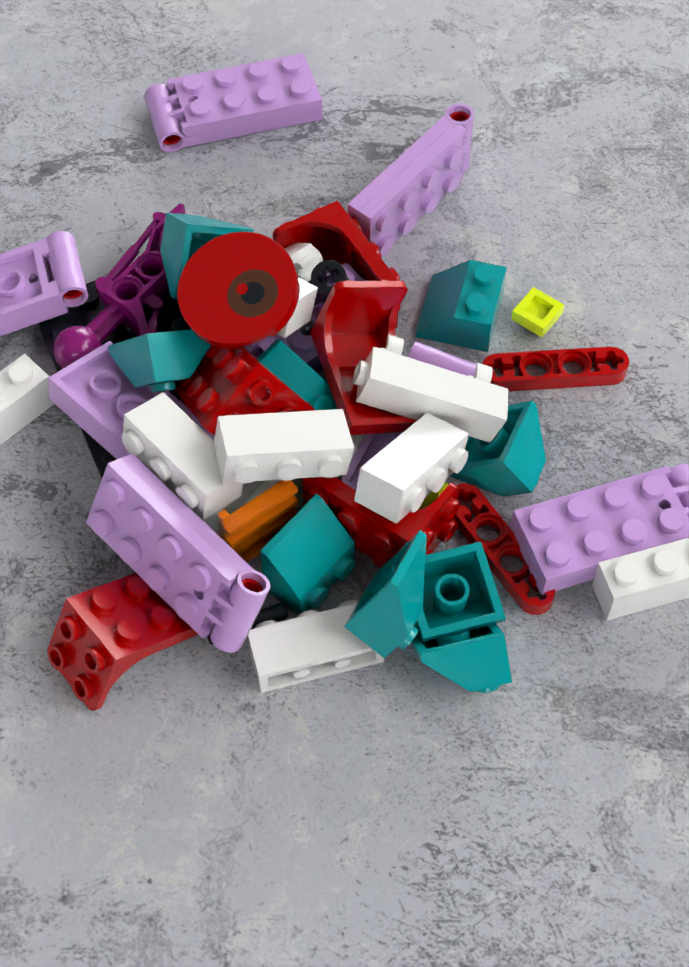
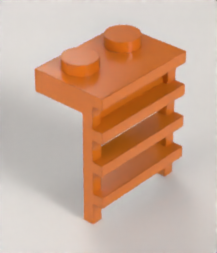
(259, 520)

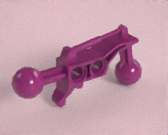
(127, 294)

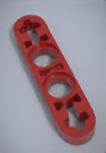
(556, 375)
(502, 546)

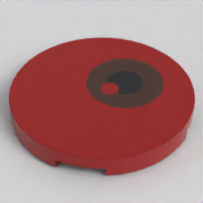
(238, 290)

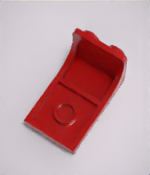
(337, 239)
(348, 327)
(235, 385)
(378, 535)
(109, 632)

